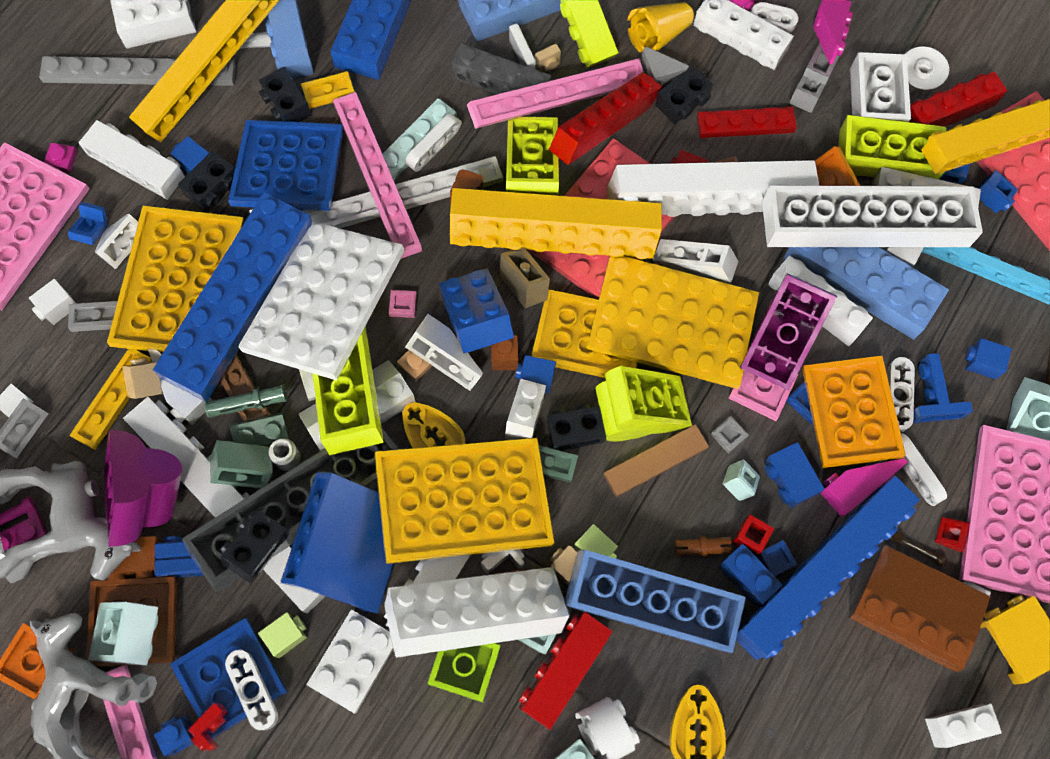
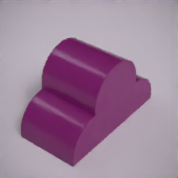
(788, 331)
(138, 487)

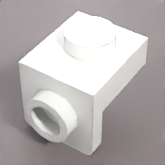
(494, 559)

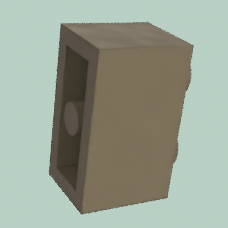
(524, 277)

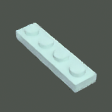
(399, 150)

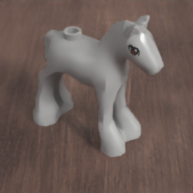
(71, 520)
(68, 687)

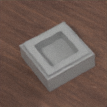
(729, 434)

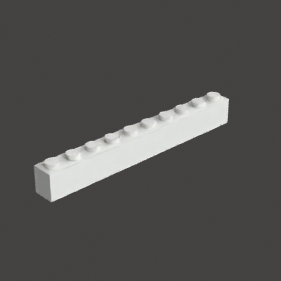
(162, 433)

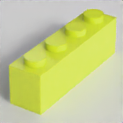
(589, 31)

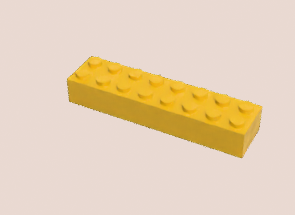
(554, 223)

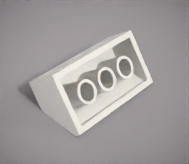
(391, 396)

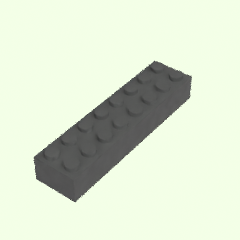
(281, 501)

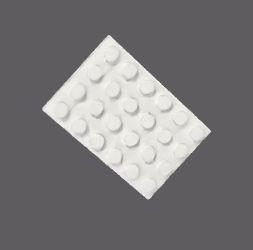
(322, 300)

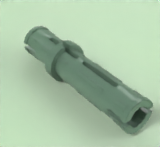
(255, 399)

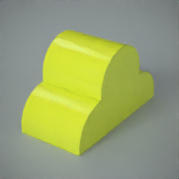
(529, 161)
(641, 403)

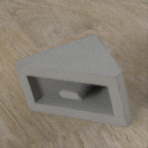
(661, 67)

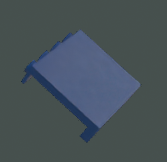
(340, 544)

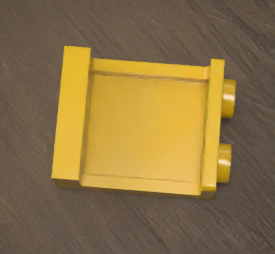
(1022, 636)

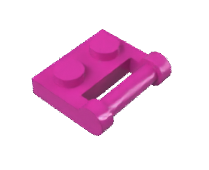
(26, 530)

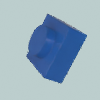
(777, 558)

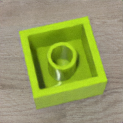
(465, 670)

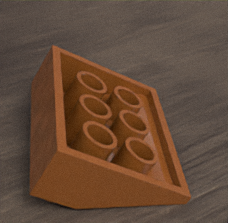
(921, 609)

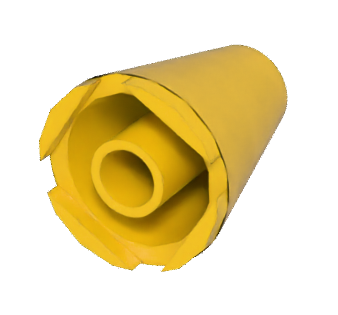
(658, 24)

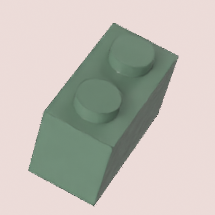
(240, 464)

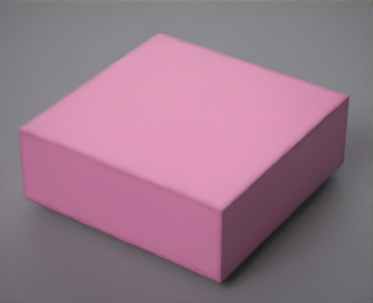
(402, 303)

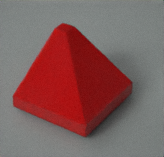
(952, 534)

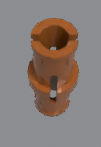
(703, 546)

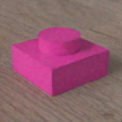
(61, 157)

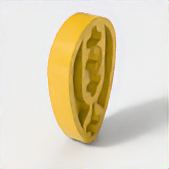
(433, 420)
(708, 716)

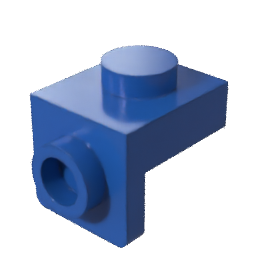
(89, 225)

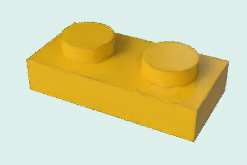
(326, 89)

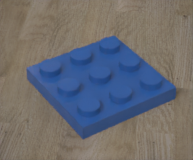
(208, 682)

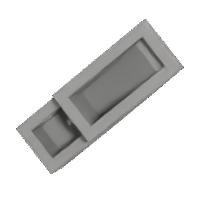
(813, 81)

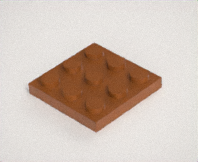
(155, 592)

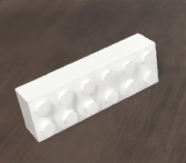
(474, 611)

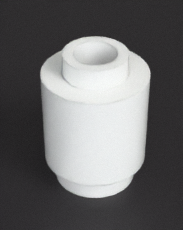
(279, 449)

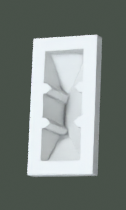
(117, 241)

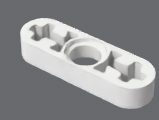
(433, 142)
(907, 385)
(921, 474)
(268, 705)

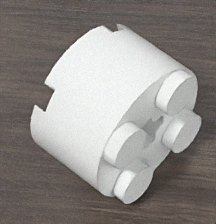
(606, 729)

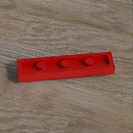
(746, 122)

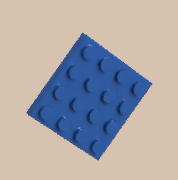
(288, 162)

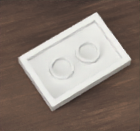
(352, 662)

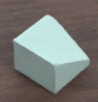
(741, 480)

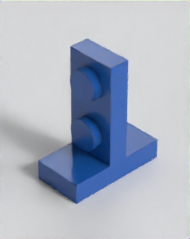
(936, 394)

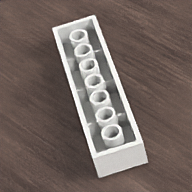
(707, 186)
(871, 216)

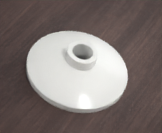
(931, 63)

